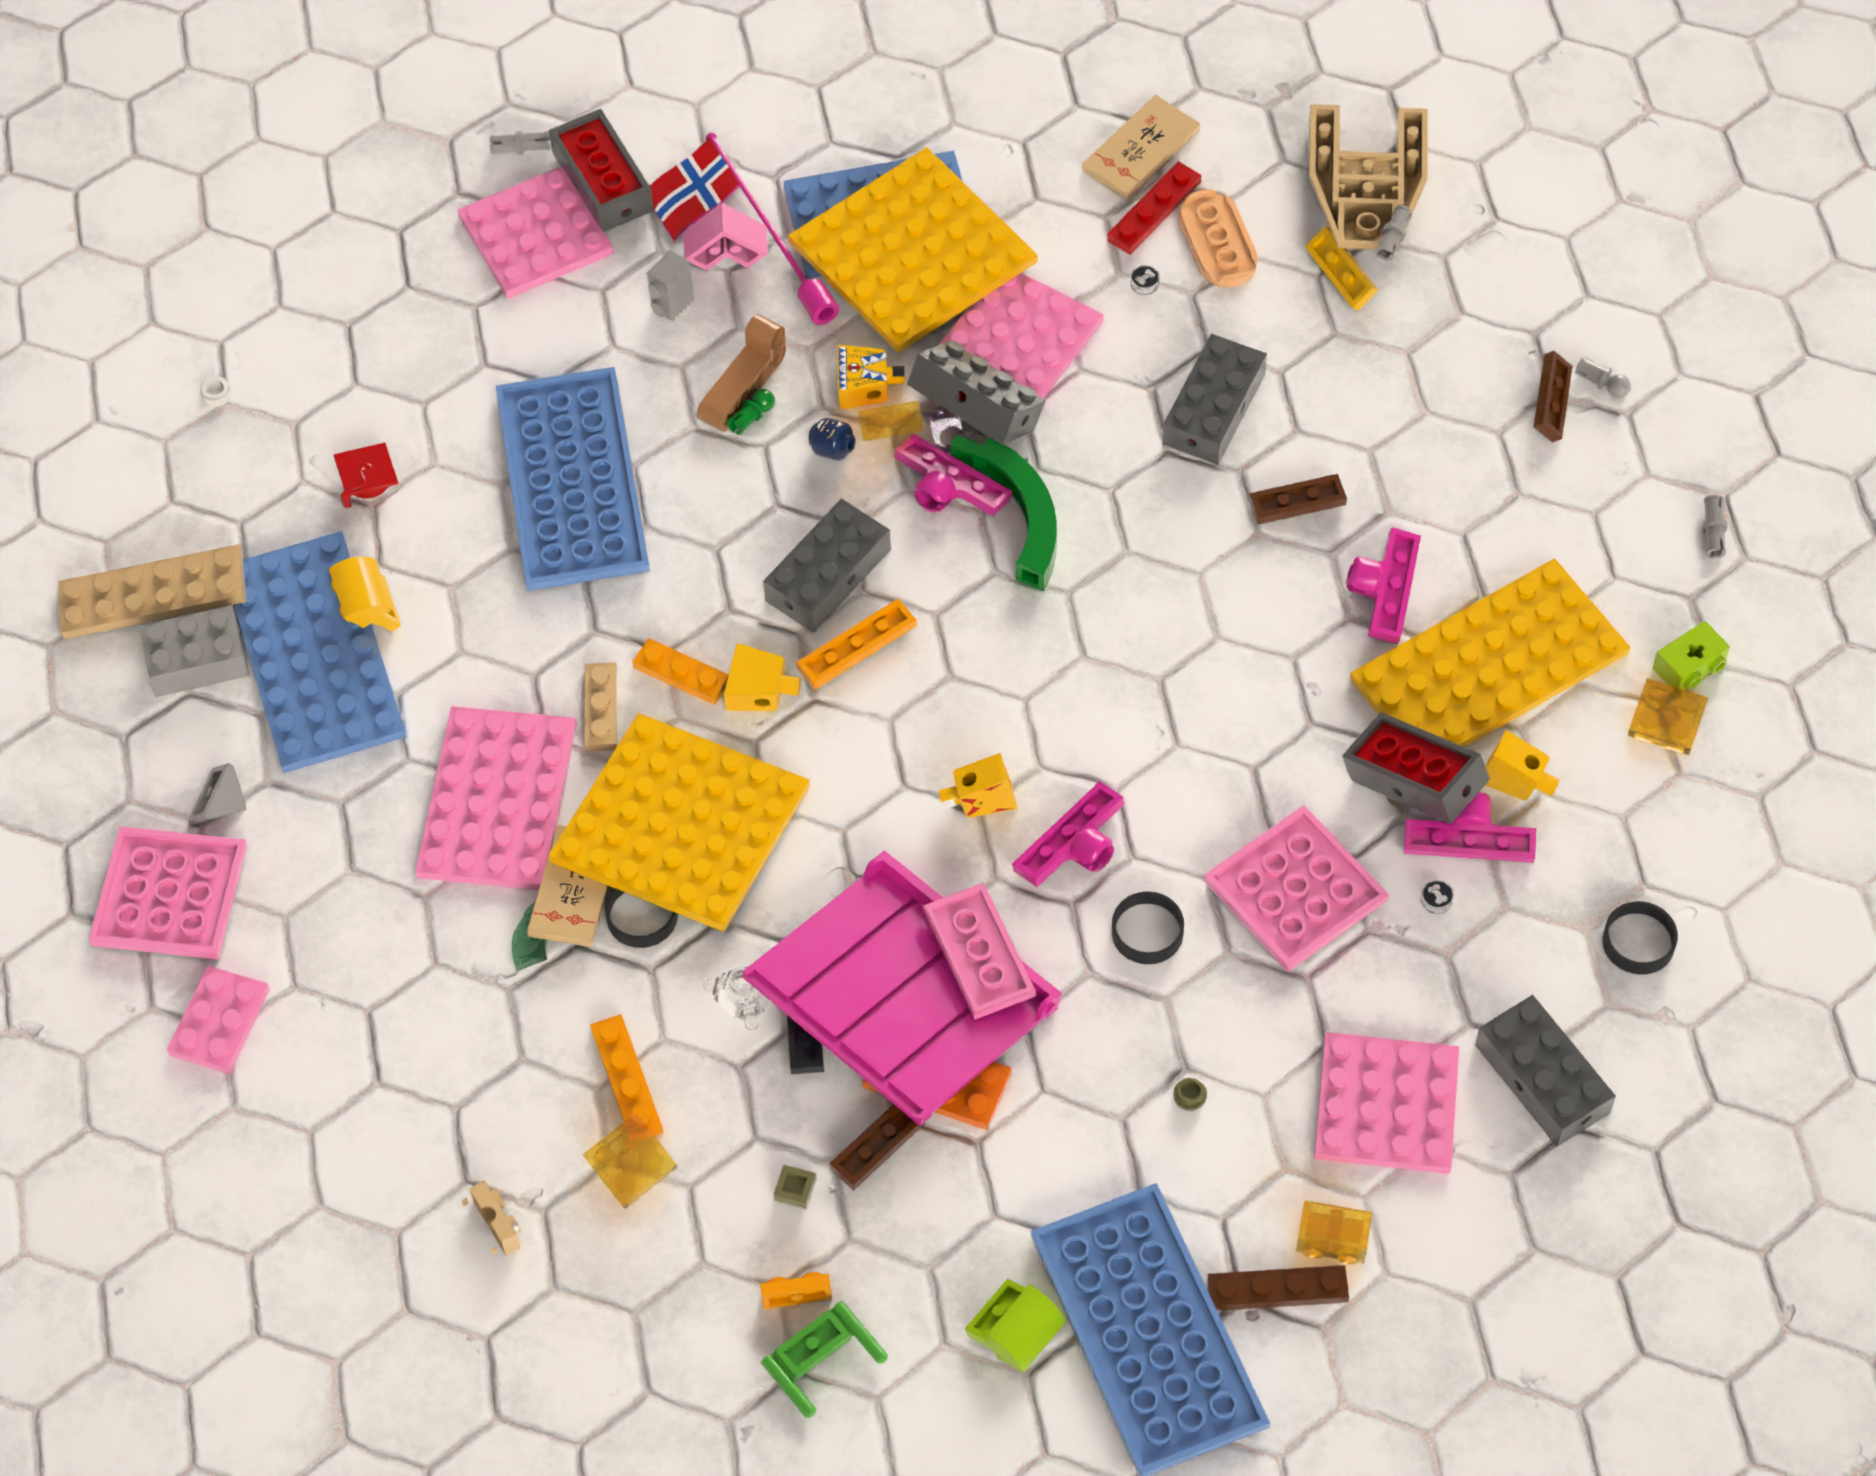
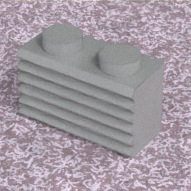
(670, 285)

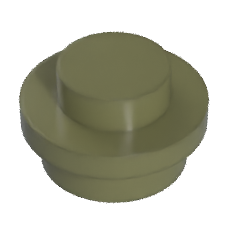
(1190, 1094)

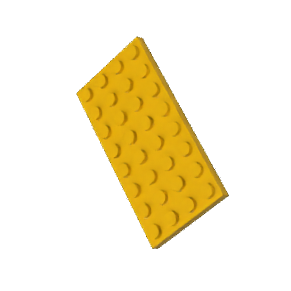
(1494, 658)

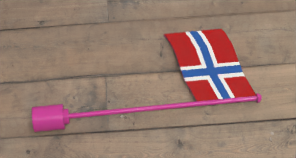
(702, 184)

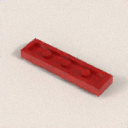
(1154, 208)

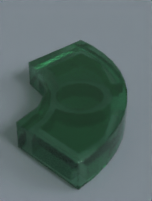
(525, 949)

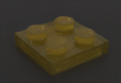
(1667, 716)
(630, 1160)

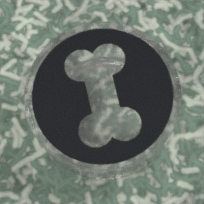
(1145, 280)
(1437, 896)

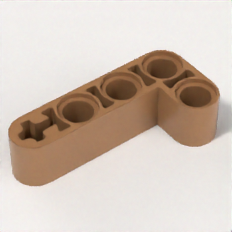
(746, 374)

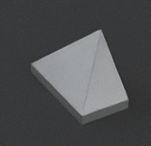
(219, 796)

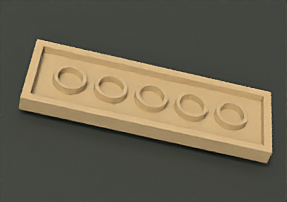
(151, 591)

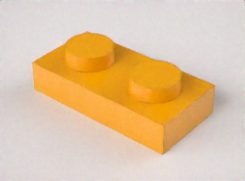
(789, 1292)

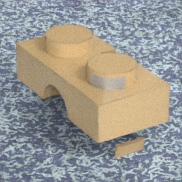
(490, 1207)

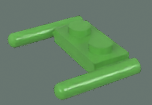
(813, 1346)

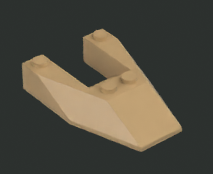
(1365, 187)

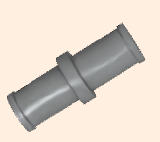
(520, 142)
(1393, 232)
(1715, 526)

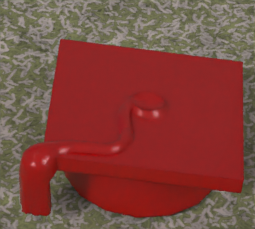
(365, 472)

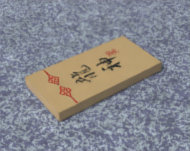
(1141, 147)
(567, 905)

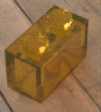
(890, 421)
(1334, 1232)

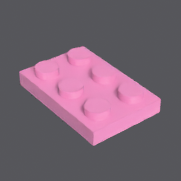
(218, 1019)

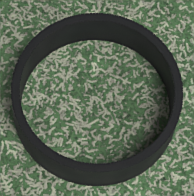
(1147, 898)
(1651, 910)
(632, 940)

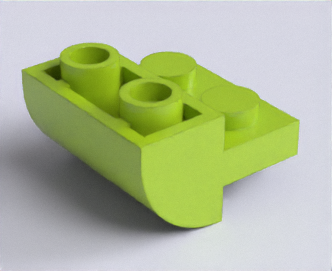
(1016, 1324)

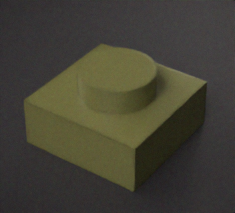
(794, 1186)

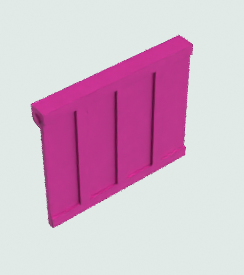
(883, 996)

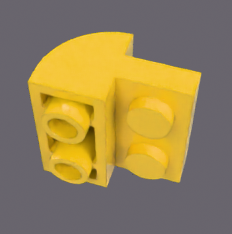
(363, 593)

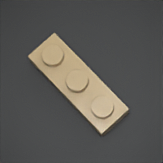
(600, 706)

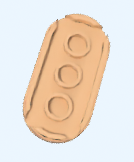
(1217, 238)

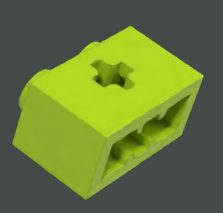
(1691, 657)

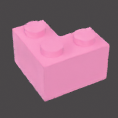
(725, 234)

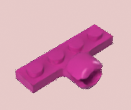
(949, 479)
(1387, 583)
(1471, 836)
(1073, 838)

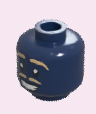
(832, 439)

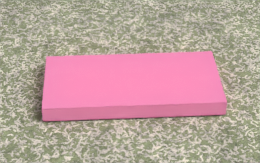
(979, 951)

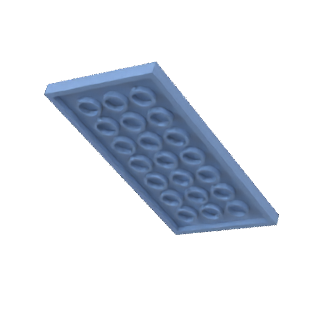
(571, 479)
(313, 667)
(1149, 1330)

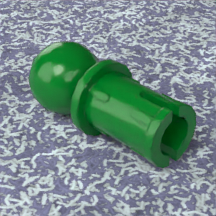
(762, 401)

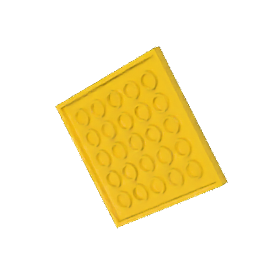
(912, 249)
(680, 822)

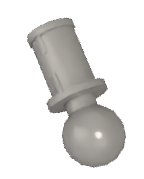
(1616, 385)

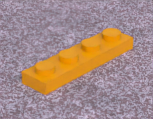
(856, 644)
(625, 1072)

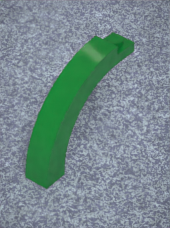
(1031, 495)

